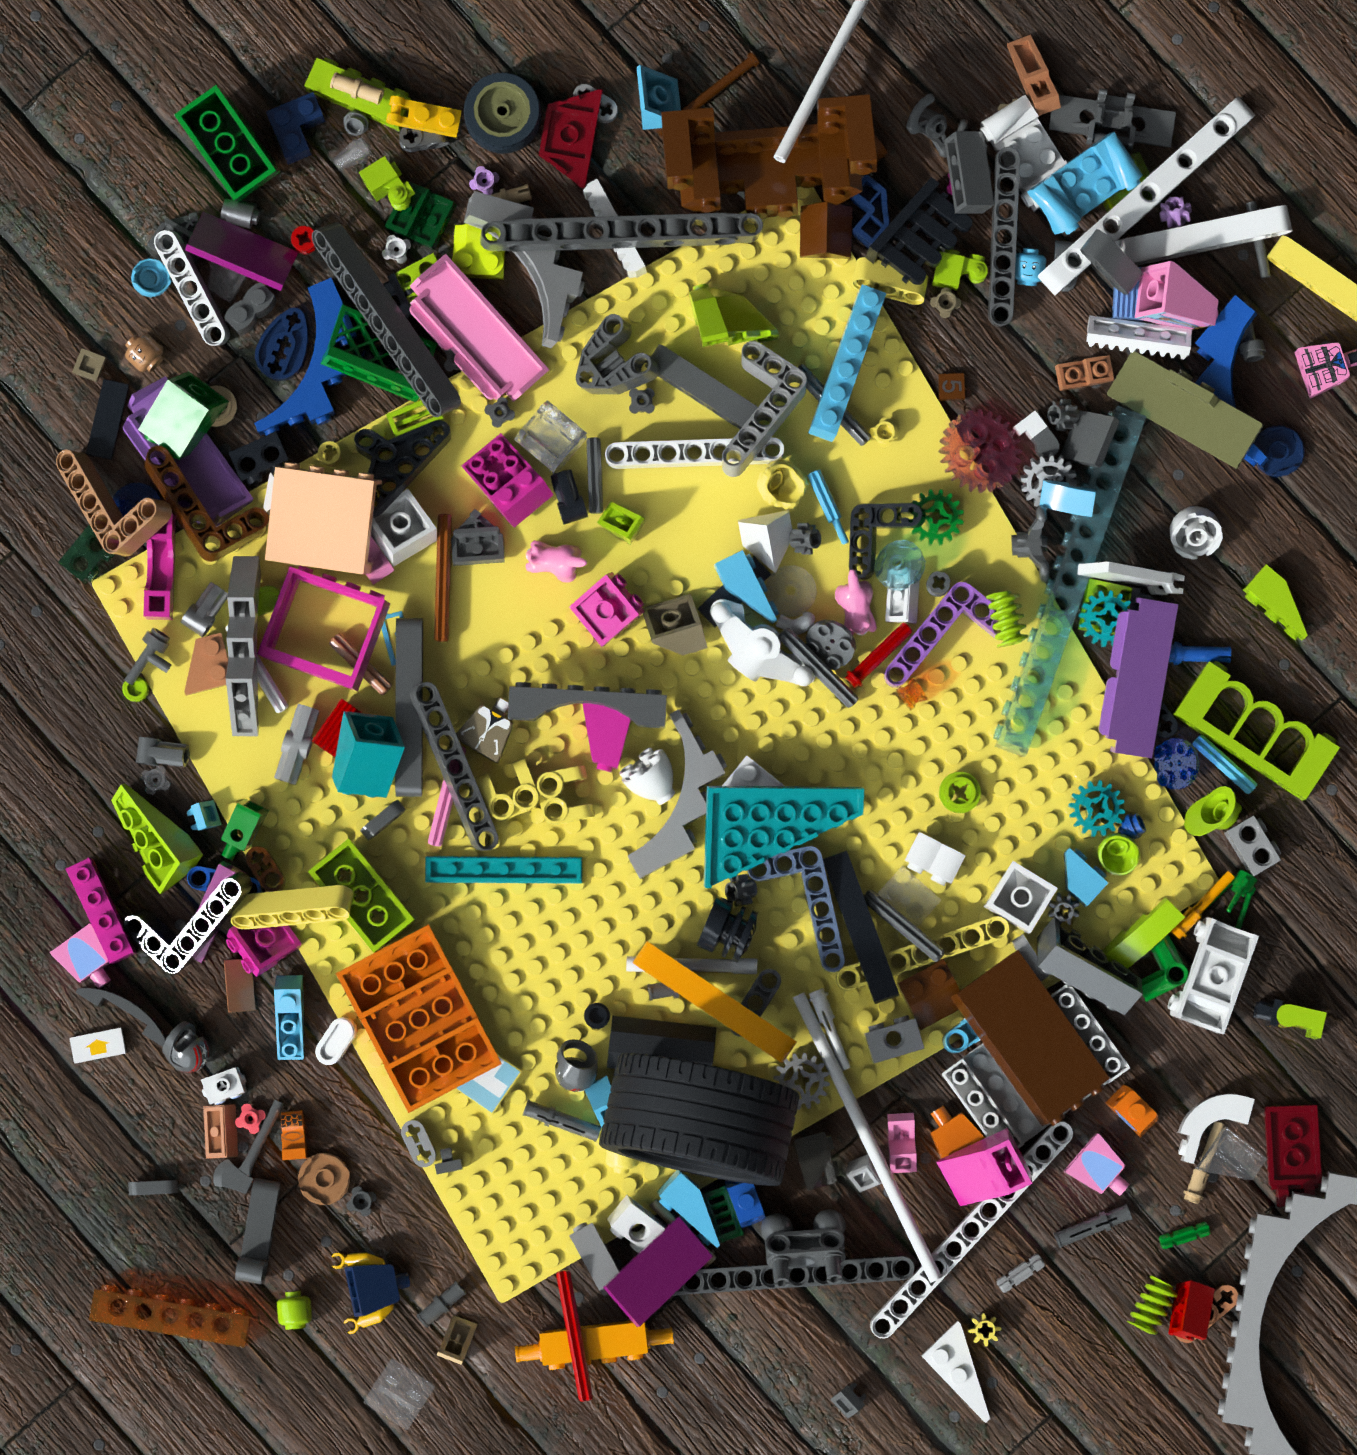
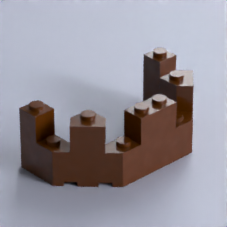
(732, 162)

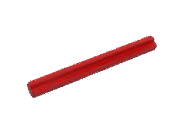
(574, 1335)

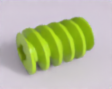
(1007, 618)
(1153, 1305)

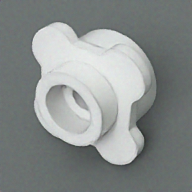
(393, 242)

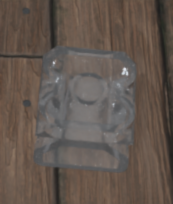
(551, 437)

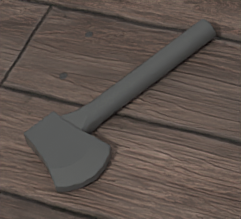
(240, 1178)

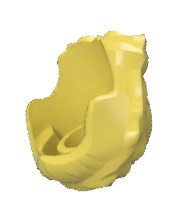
(782, 484)

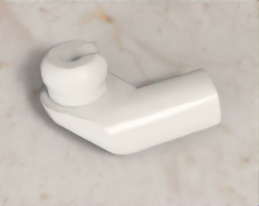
(797, 625)

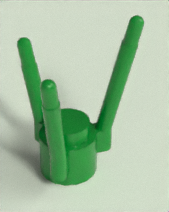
(1242, 885)

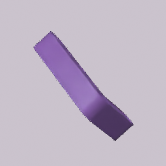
(940, 628)

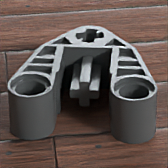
(606, 365)

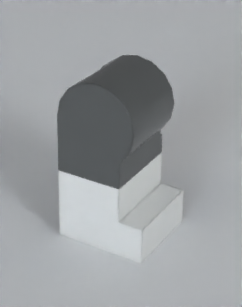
(1039, 434)

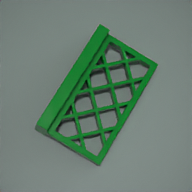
(365, 369)

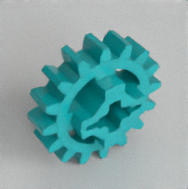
(1108, 606)
(1107, 814)

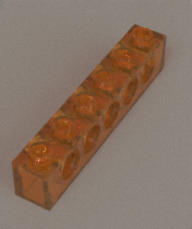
(103, 1312)

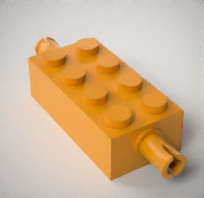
(600, 1342)

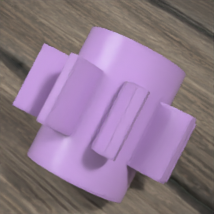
(1175, 212)

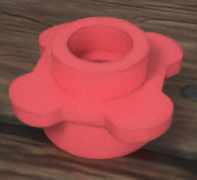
(252, 1126)

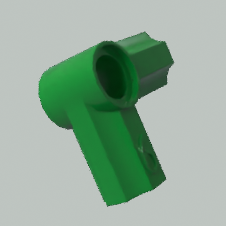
(1166, 958)

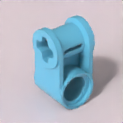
(966, 1033)

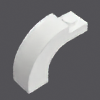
(1212, 1109)

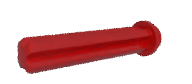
(878, 655)

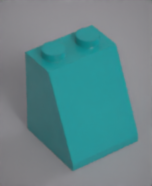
(367, 754)

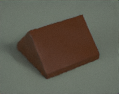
(825, 231)

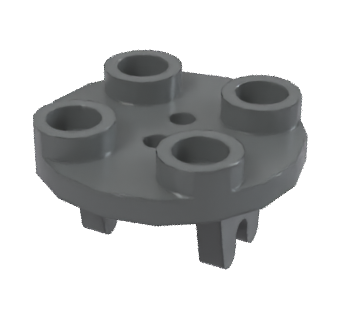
(840, 649)

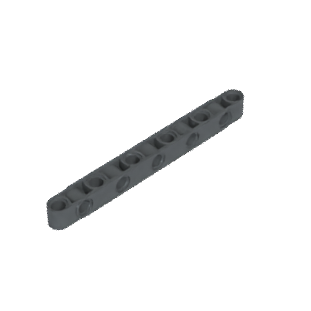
(621, 232)

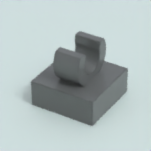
(448, 1163)
(848, 1401)

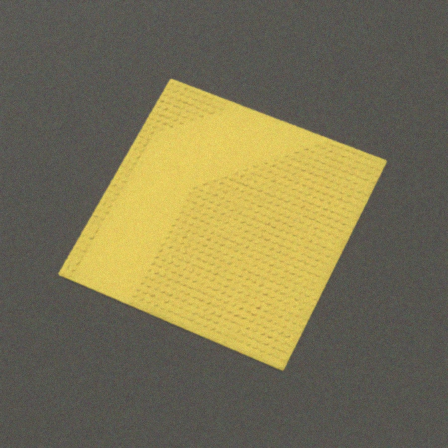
(550, 950)

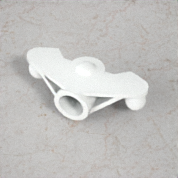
(757, 648)

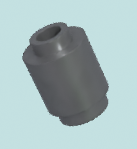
(240, 213)

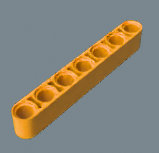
(714, 1002)

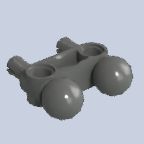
(804, 1248)

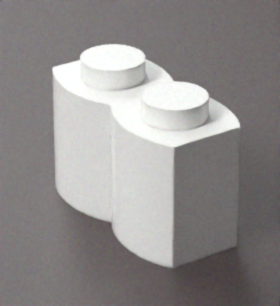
(934, 858)

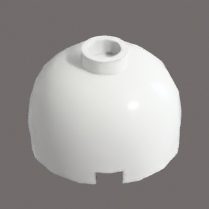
(1195, 532)

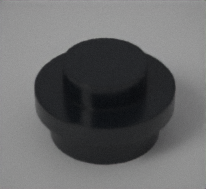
(596, 1015)

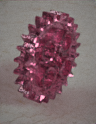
(959, 439)

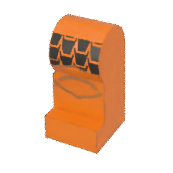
(293, 1136)

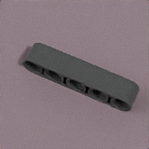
(702, 387)

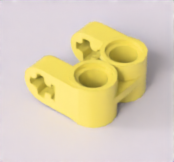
(510, 796)
(558, 796)

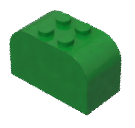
(227, 143)

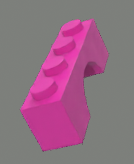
(160, 573)

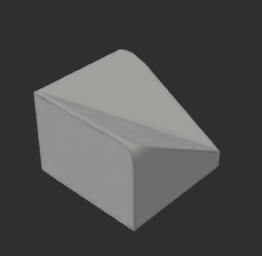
(863, 1173)

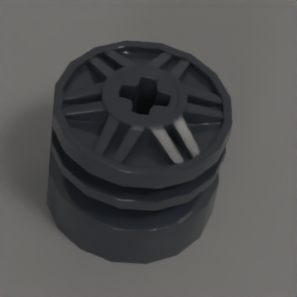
(728, 929)

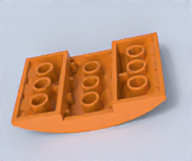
(419, 1018)

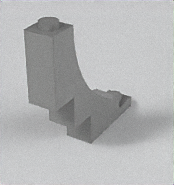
(242, 645)

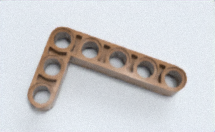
(115, 533)

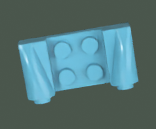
(1085, 183)

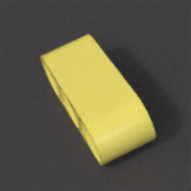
(887, 281)

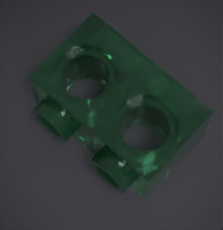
(83, 550)

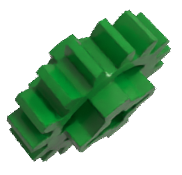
(948, 519)

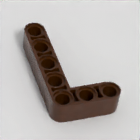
(197, 512)

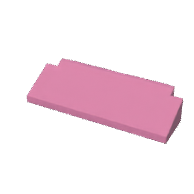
(475, 332)

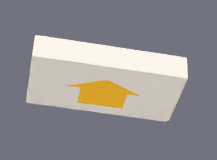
(98, 1045)

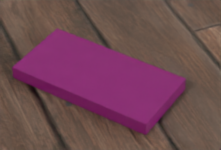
(241, 251)
(657, 1271)

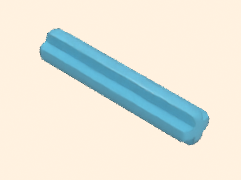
(1225, 764)

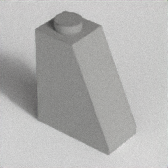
(594, 1255)

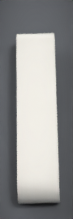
(181, 281)

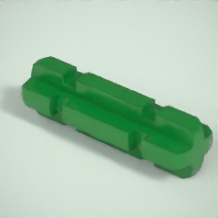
(1184, 1235)

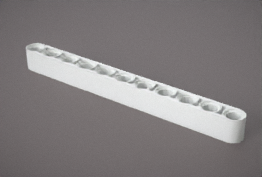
(966, 1243)

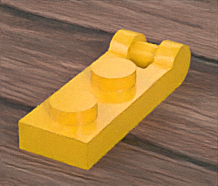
(424, 116)

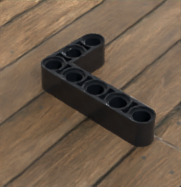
(196, 928)

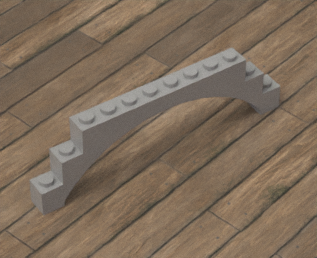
(1271, 1244)

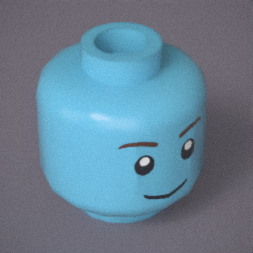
(1029, 266)

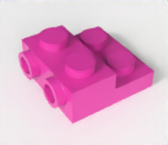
(607, 608)
(262, 946)

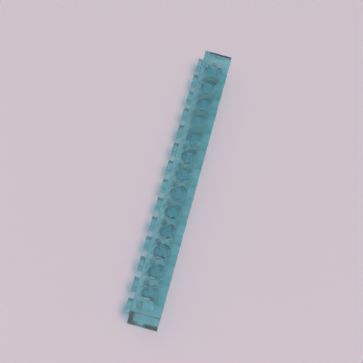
(1019, 742)

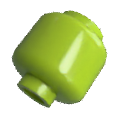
(294, 1310)

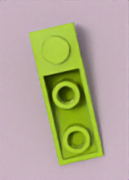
(1274, 596)

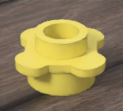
(884, 425)

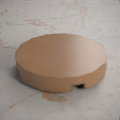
(324, 1178)

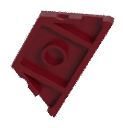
(571, 134)

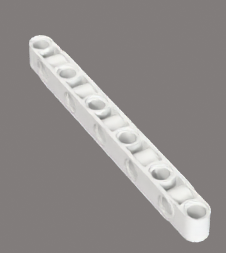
(1158, 184)

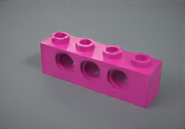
(101, 910)

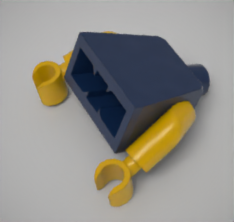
(371, 1287)

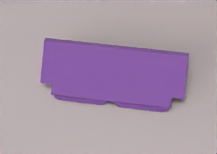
(204, 468)
(1141, 662)

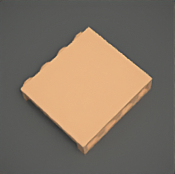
(321, 518)

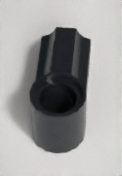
(569, 501)

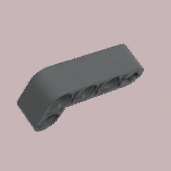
(258, 1232)

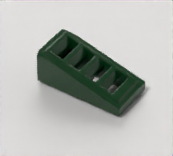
(714, 1194)

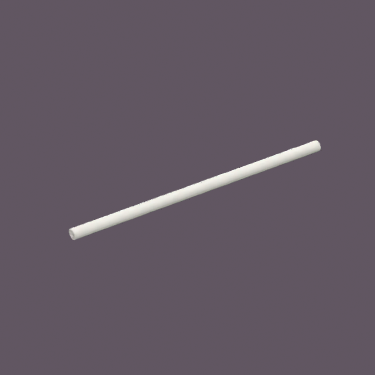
(820, 80)
(867, 1137)

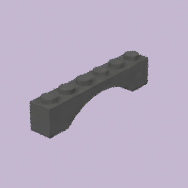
(532, 703)

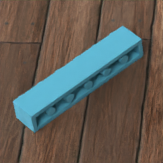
(847, 363)

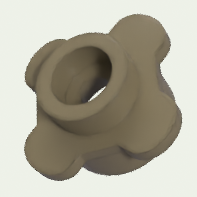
(945, 295)

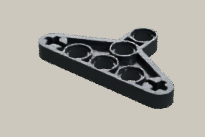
(404, 453)

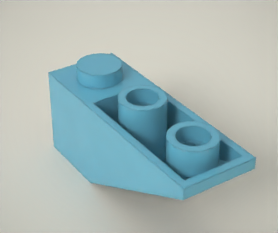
(741, 582)
(289, 1017)
(686, 1198)

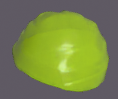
(1118, 854)

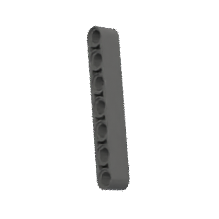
(1009, 225)
(408, 674)
(464, 775)

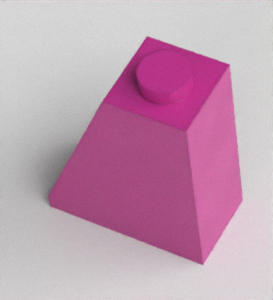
(606, 735)

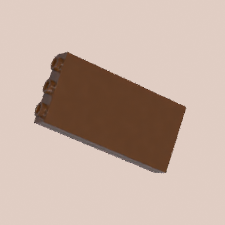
(1031, 1039)

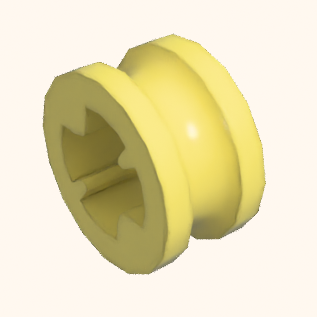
(323, 448)

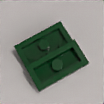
(424, 218)

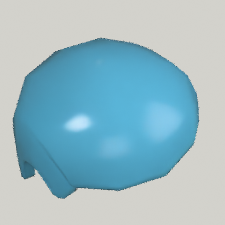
(150, 278)

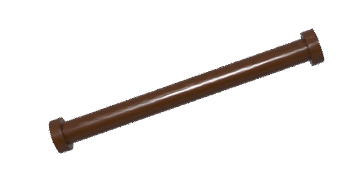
(720, 85)

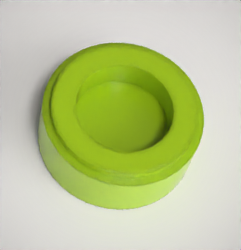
(137, 691)

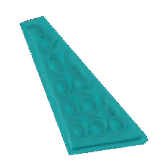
(761, 821)

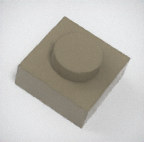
(89, 365)

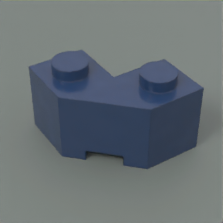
(874, 203)

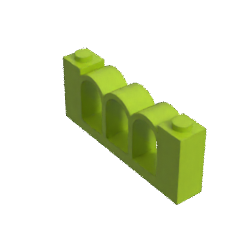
(1308, 769)

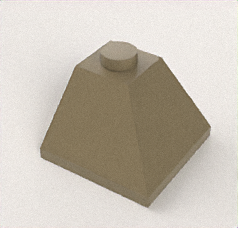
(675, 625)

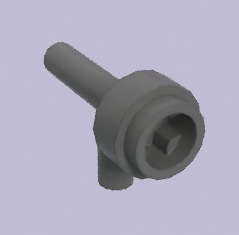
(1252, 349)
(155, 641)

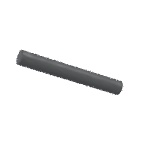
(1260, 248)

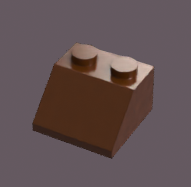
(930, 994)

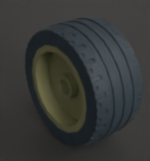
(505, 132)

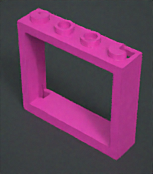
(280, 612)

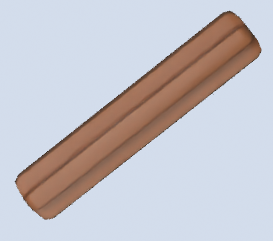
(351, 655)

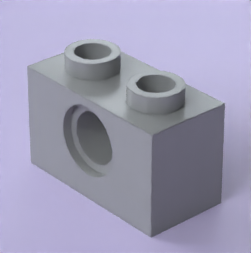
(881, 1050)

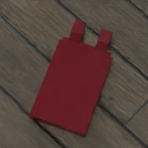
(1292, 1150)

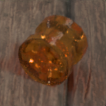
(911, 694)

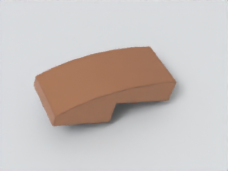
(1084, 373)

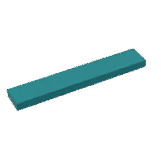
(503, 870)

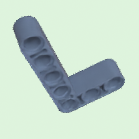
(812, 897)

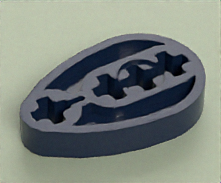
(269, 344)

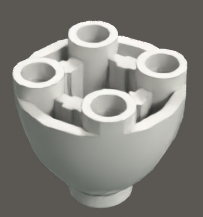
(650, 776)

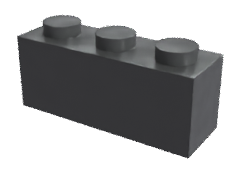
(969, 172)

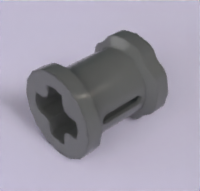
(937, 592)

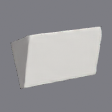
(902, 604)

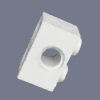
(629, 1214)

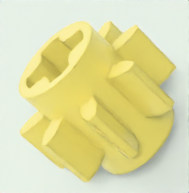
(978, 1324)

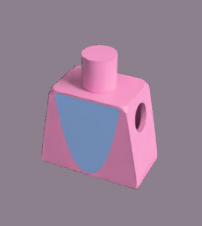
(83, 957)
(1098, 1167)

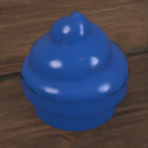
(1132, 826)

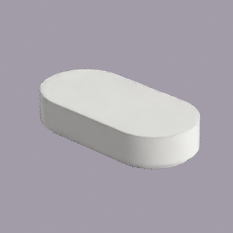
(336, 1040)

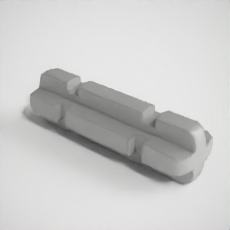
(1020, 1273)

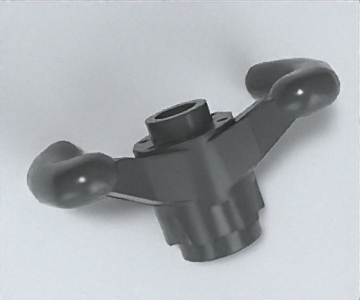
(931, 123)
(1033, 544)

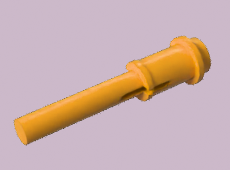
(1192, 915)

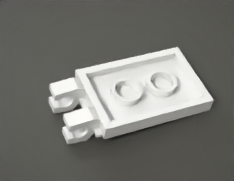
(1133, 576)

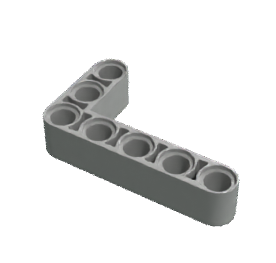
(767, 409)

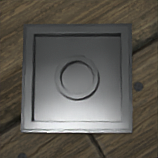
(1090, 439)

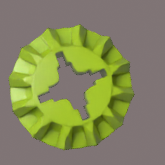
(972, 792)

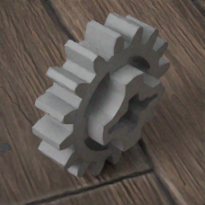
(1042, 472)
(813, 1077)

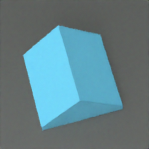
(656, 95)

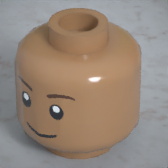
(144, 353)

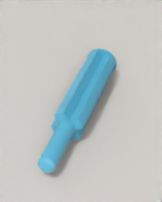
(827, 503)

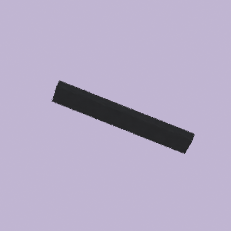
(860, 927)

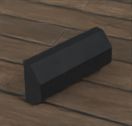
(662, 1039)

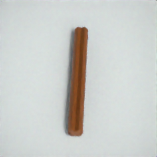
(443, 566)

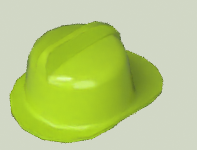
(1212, 812)

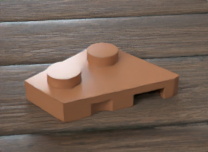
(207, 665)

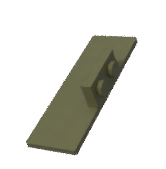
(1185, 408)

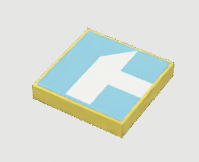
(491, 1087)

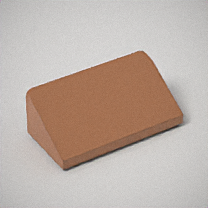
(239, 987)
(220, 1131)

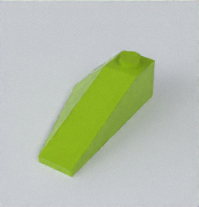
(162, 844)

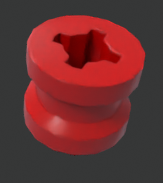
(303, 244)

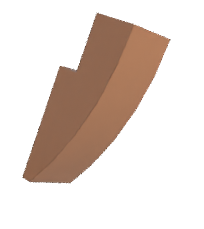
(1034, 75)

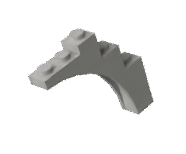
(555, 284)

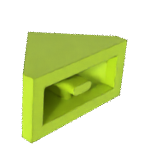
(621, 522)

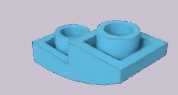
(1067, 498)

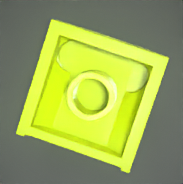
(473, 258)

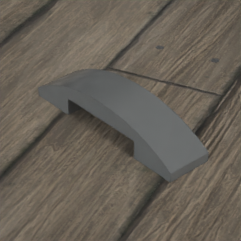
(97, 997)

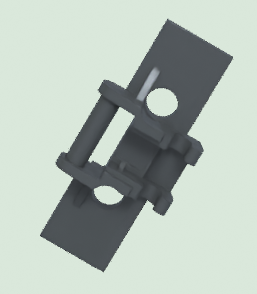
(1115, 114)

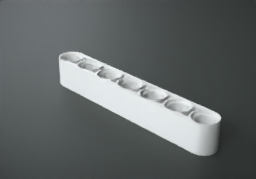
(1207, 235)
(681, 448)

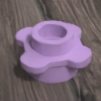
(482, 173)

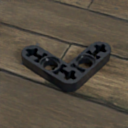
(876, 522)

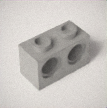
(1247, 849)

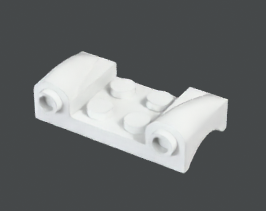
(1020, 128)
(1214, 975)

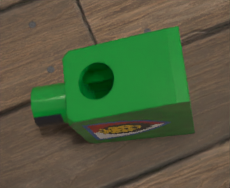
(247, 818)

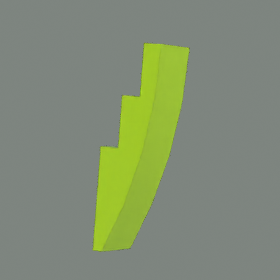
(1143, 934)

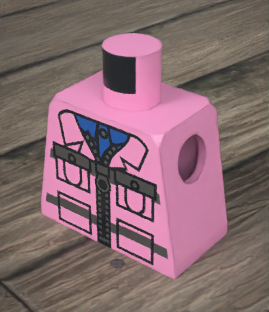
(1324, 366)

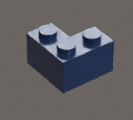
(289, 123)

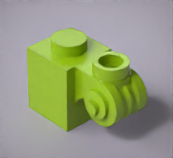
(384, 180)
(954, 266)

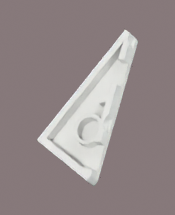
(953, 1362)

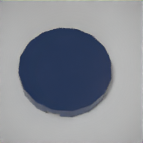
(1283, 450)

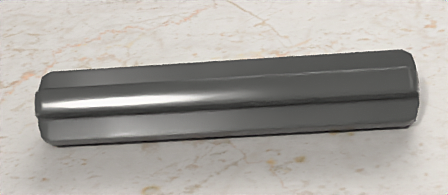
(594, 475)

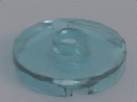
(904, 574)

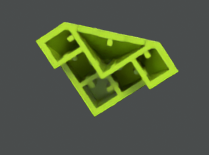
(728, 317)

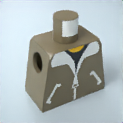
(487, 730)

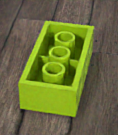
(380, 896)

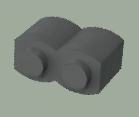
(245, 313)

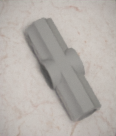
(296, 744)

